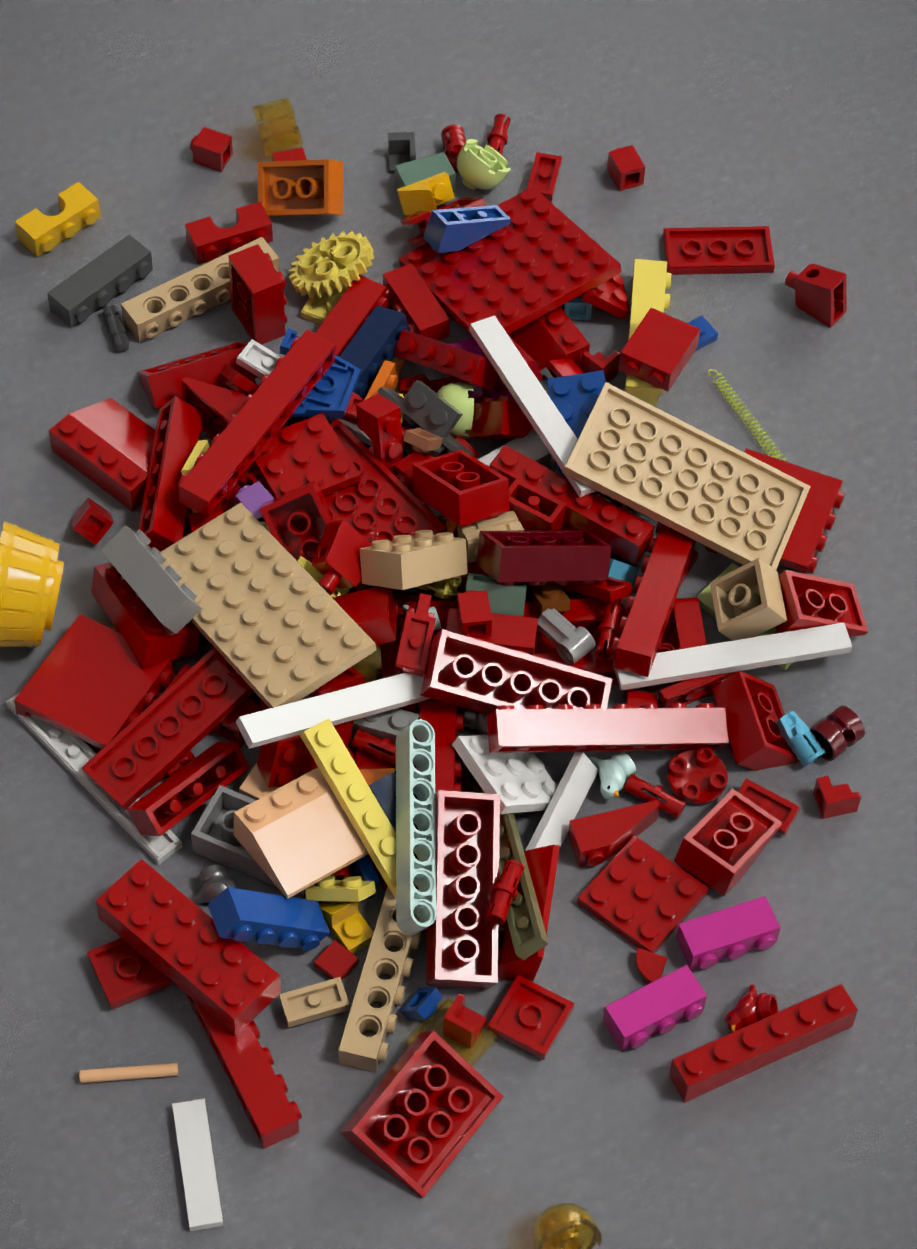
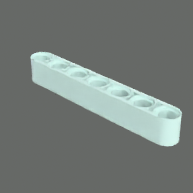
(408, 838)

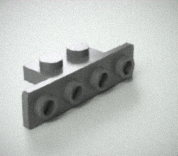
(429, 411)

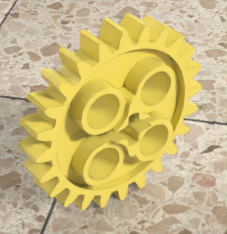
(331, 264)

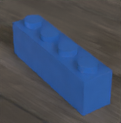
(268, 919)

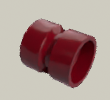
(838, 732)

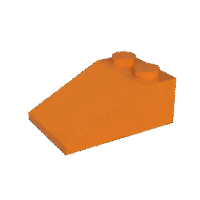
(301, 187)

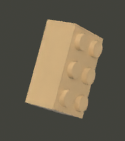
(413, 560)

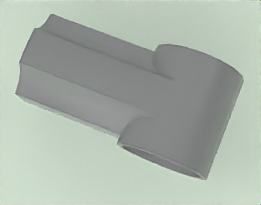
(570, 641)

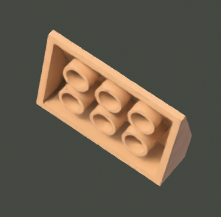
(298, 833)

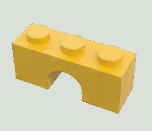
(44, 232)

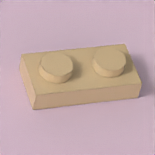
(314, 1002)

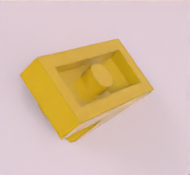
(426, 194)
(347, 924)

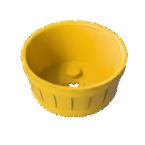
(27, 586)

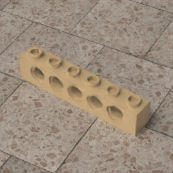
(184, 296)
(356, 1048)

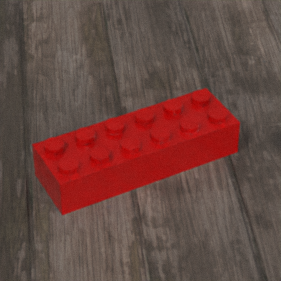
(489, 676)
(461, 940)
(187, 947)

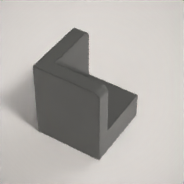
(400, 149)

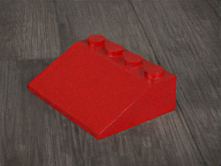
(107, 448)
(422, 1113)

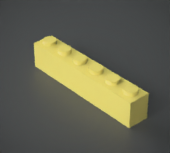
(648, 292)

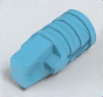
(800, 738)

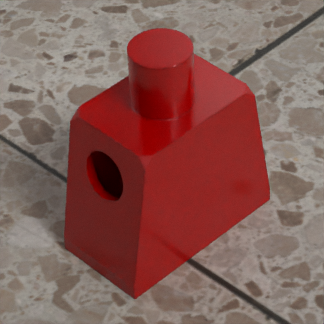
(820, 292)
(339, 556)

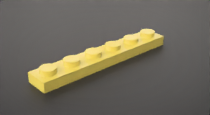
(354, 797)

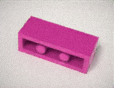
(728, 933)
(655, 1008)

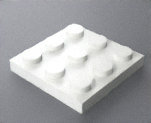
(514, 776)

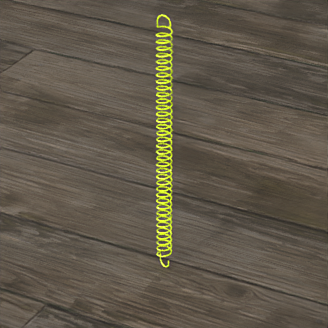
(746, 414)

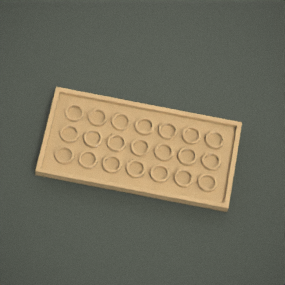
(686, 479)
(265, 609)

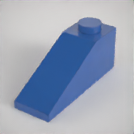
(461, 227)

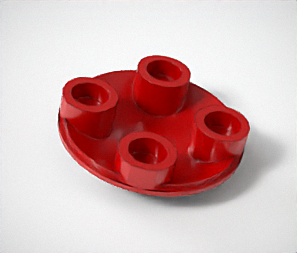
(697, 775)

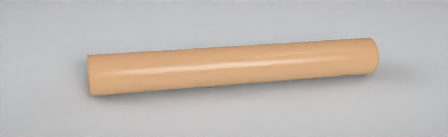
(128, 1073)

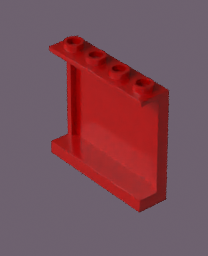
(814, 516)
(92, 684)

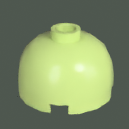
(481, 166)
(457, 396)

